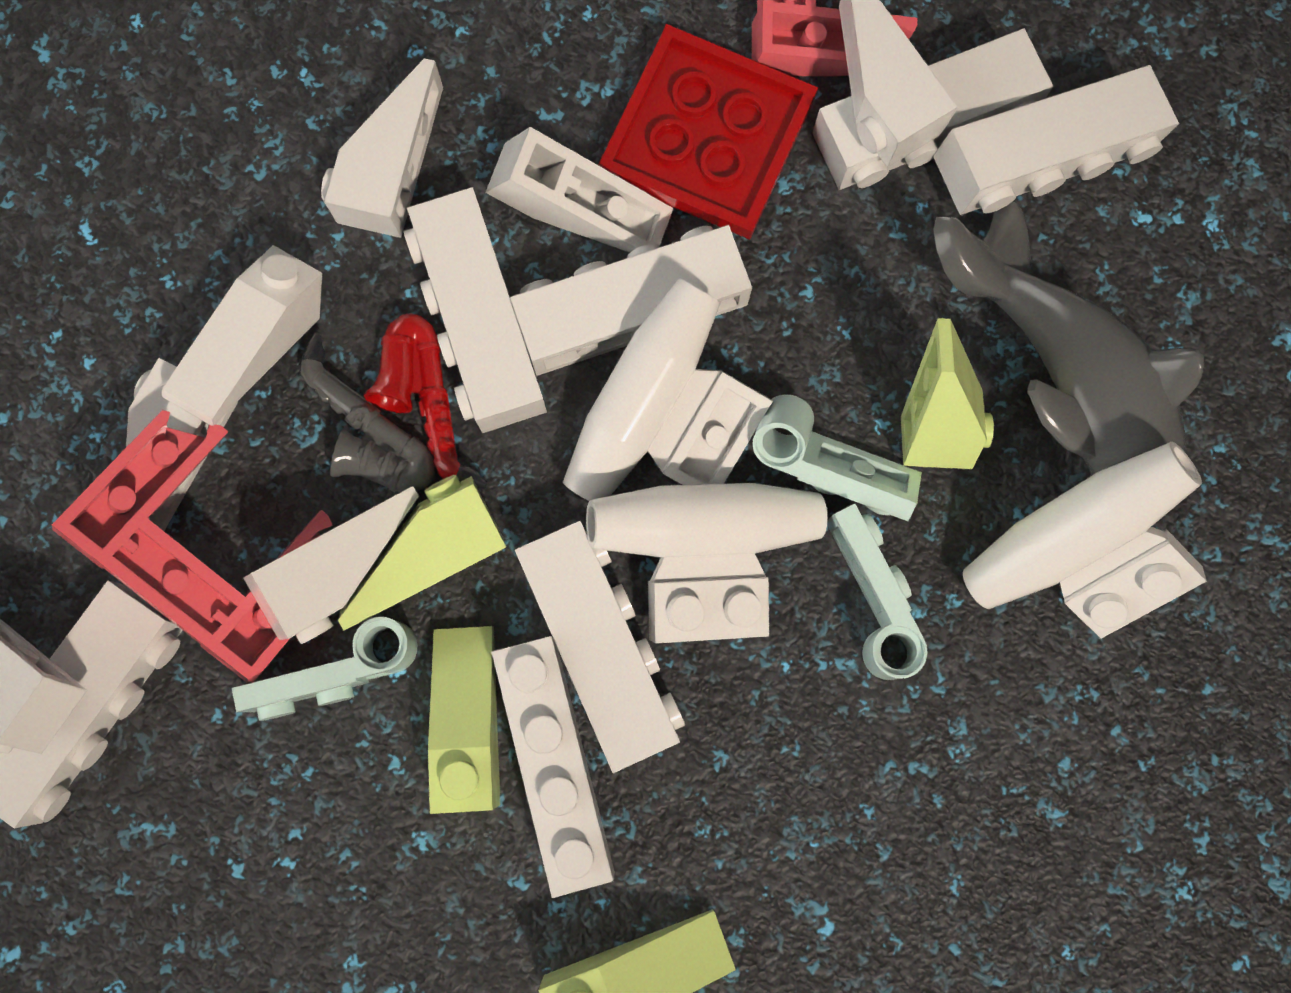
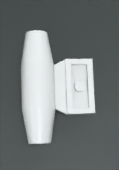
(661, 404)
(707, 545)
(1099, 545)

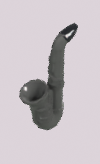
(385, 450)

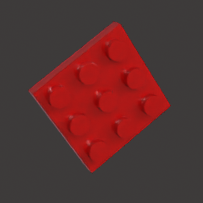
(708, 130)

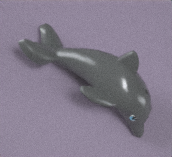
(1111, 386)

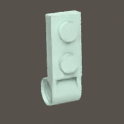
(832, 465)
(883, 589)
(330, 681)

